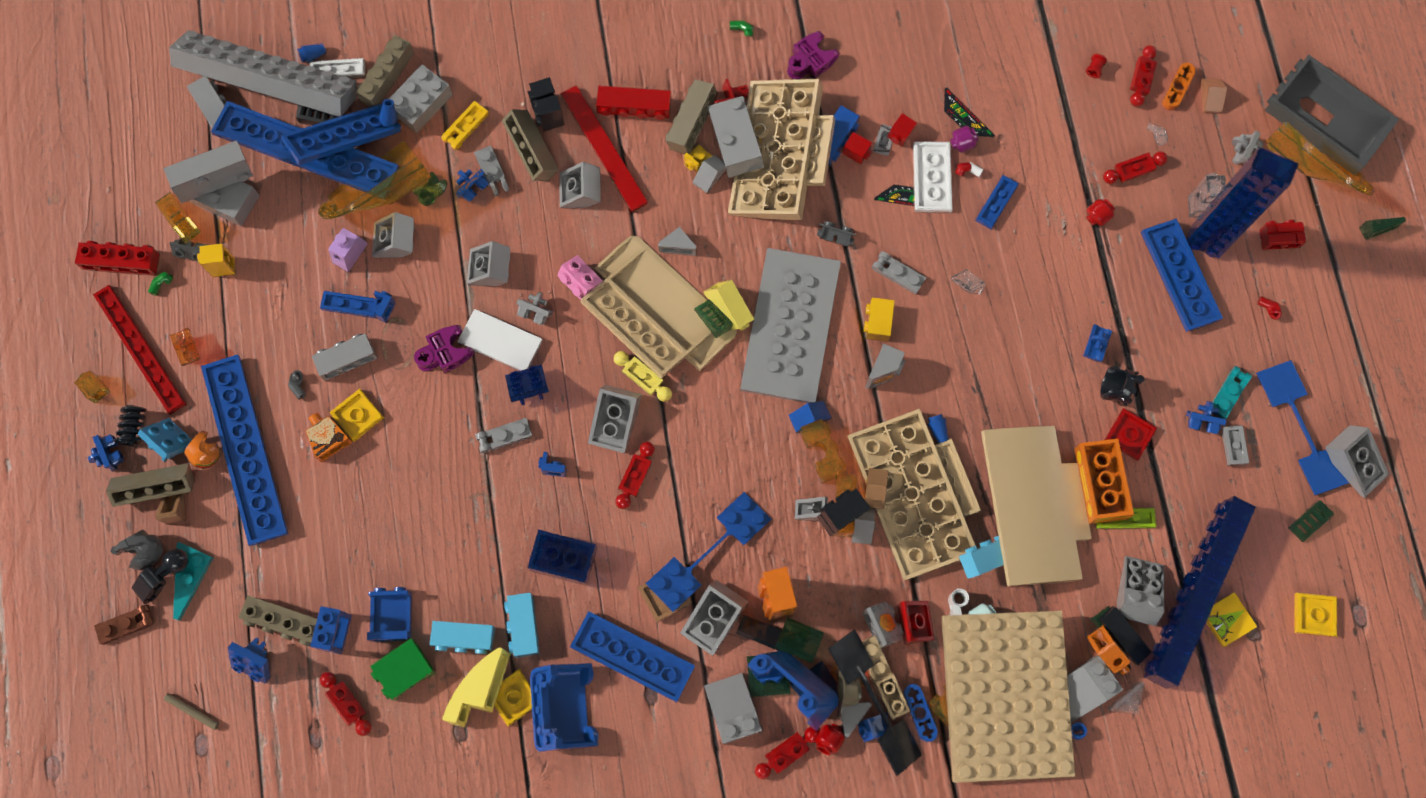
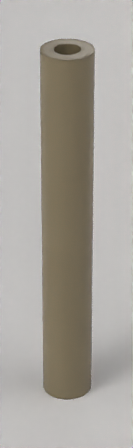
(191, 711)

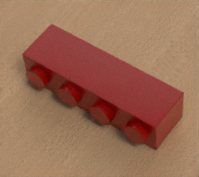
(633, 102)

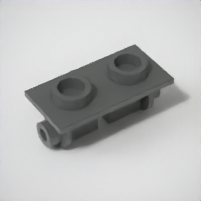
(829, 230)
(185, 250)

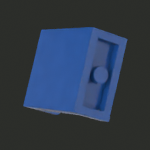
(390, 615)

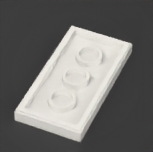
(932, 177)
(500, 340)

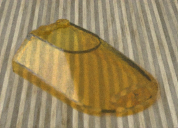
(1313, 162)
(348, 200)

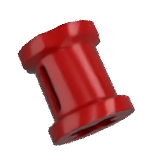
(1096, 65)

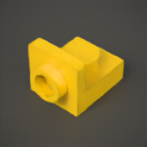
(696, 158)

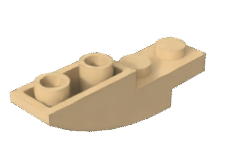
(884, 680)

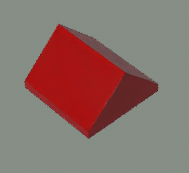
(916, 621)

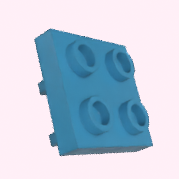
(165, 438)

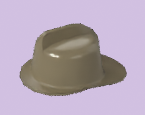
(847, 694)

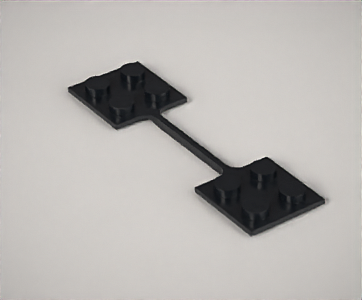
(897, 740)

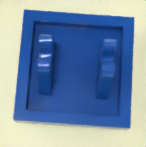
(250, 660)

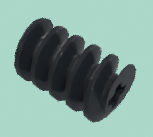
(129, 425)

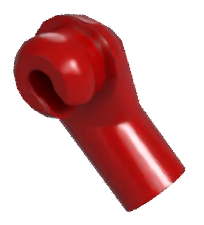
(1272, 307)

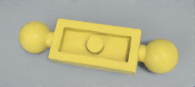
(642, 376)

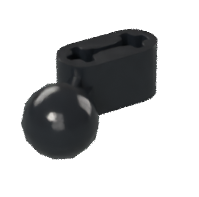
(151, 580)

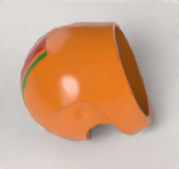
(201, 453)

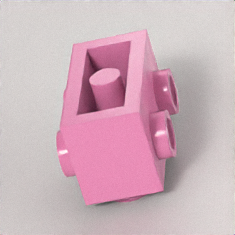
(578, 277)

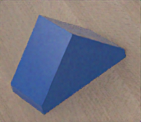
(809, 413)

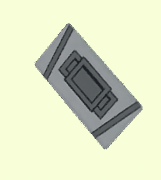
(883, 143)

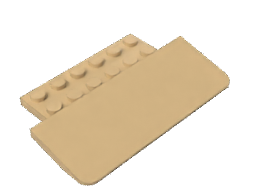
(652, 309)

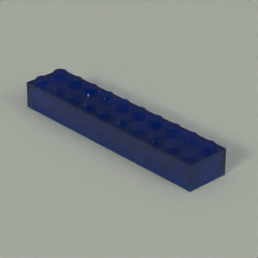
(1241, 202)
(1199, 592)

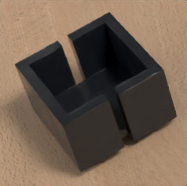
(545, 104)
(841, 513)

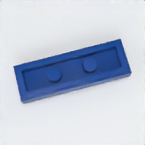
(997, 202)
(349, 304)

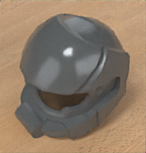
(148, 550)

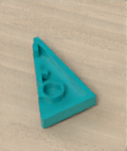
(189, 580)

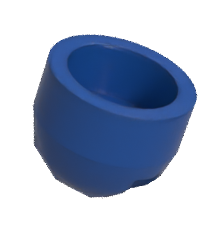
(1076, 727)

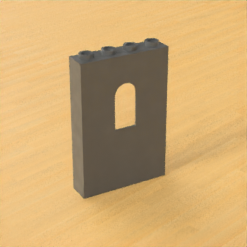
(1357, 122)

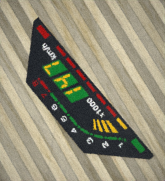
(962, 115)
(897, 194)

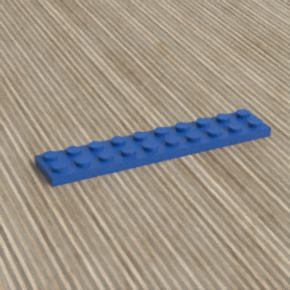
(264, 136)
(244, 450)

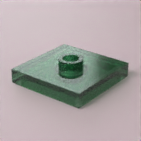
(799, 640)

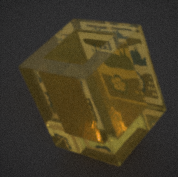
(91, 386)

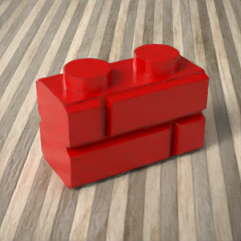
(1282, 235)

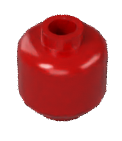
(1100, 212)
(829, 739)

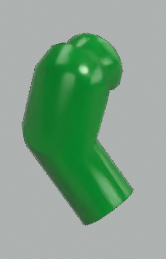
(742, 25)
(156, 283)

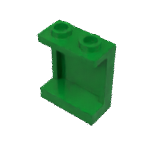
(401, 669)

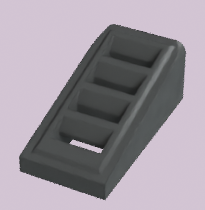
(300, 115)

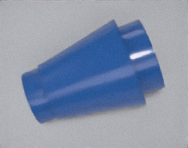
(311, 52)
(388, 113)
(938, 427)

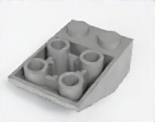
(1141, 591)

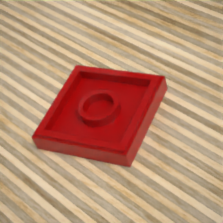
(1132, 433)

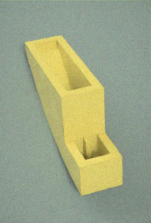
(478, 688)

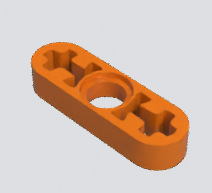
(1178, 79)

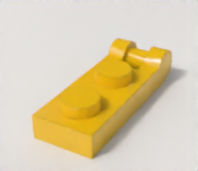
(465, 125)

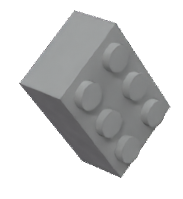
(420, 98)

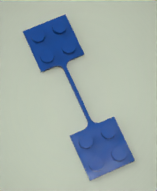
(1284, 386)
(676, 583)

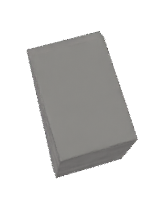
(709, 173)
(677, 243)
(809, 508)
(864, 528)
(852, 715)

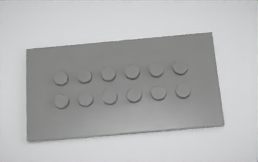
(790, 326)

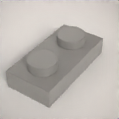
(1235, 445)

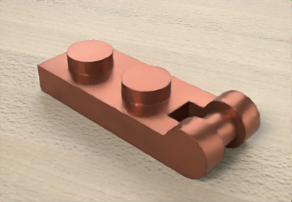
(124, 624)

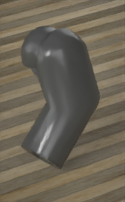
(295, 384)

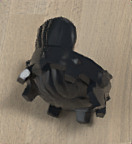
(1120, 385)

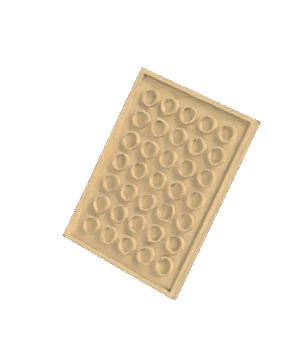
(1007, 696)

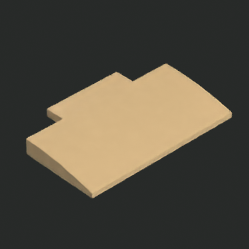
(792, 149)
(924, 493)
(1035, 505)

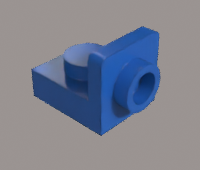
(386, 306)
(554, 469)
(872, 728)

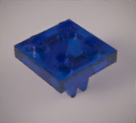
(526, 384)

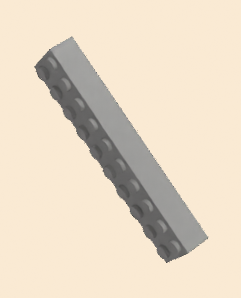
(263, 73)

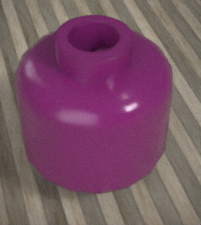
(964, 139)

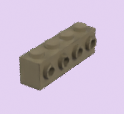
(385, 71)
(691, 117)
(530, 145)
(150, 485)
(278, 619)

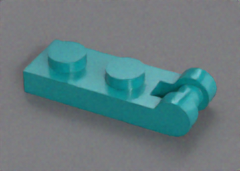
(1230, 391)

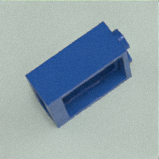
(334, 631)

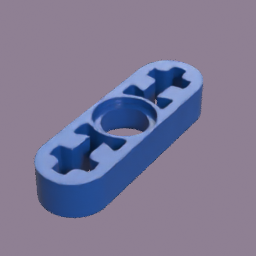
(920, 696)

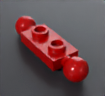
(1143, 76)
(1135, 167)
(634, 475)
(345, 703)
(786, 753)

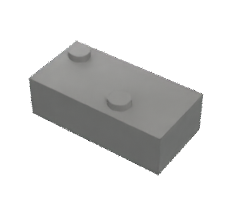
(735, 136)
(208, 172)
(229, 202)

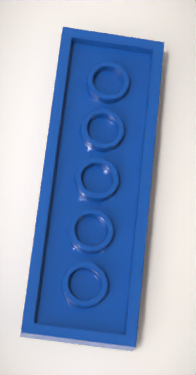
(337, 135)
(1181, 275)
(632, 656)

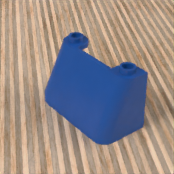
(817, 698)
(560, 707)

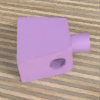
(346, 249)

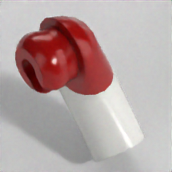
(968, 167)

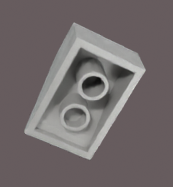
(614, 418)
(1358, 459)
(714, 617)
(1090, 687)
(732, 708)

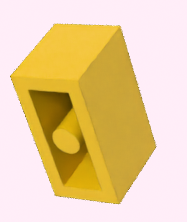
(216, 260)
(879, 319)

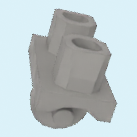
(1245, 145)
(541, 313)

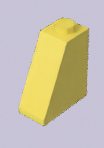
(730, 302)

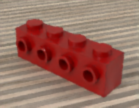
(117, 258)

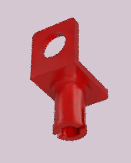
(734, 92)

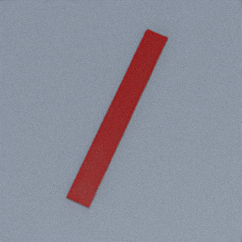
(604, 148)
(139, 349)

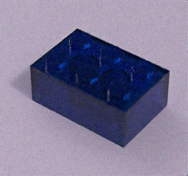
(562, 557)

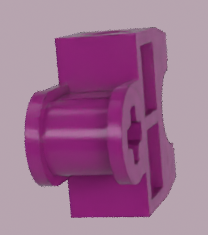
(810, 58)
(434, 354)

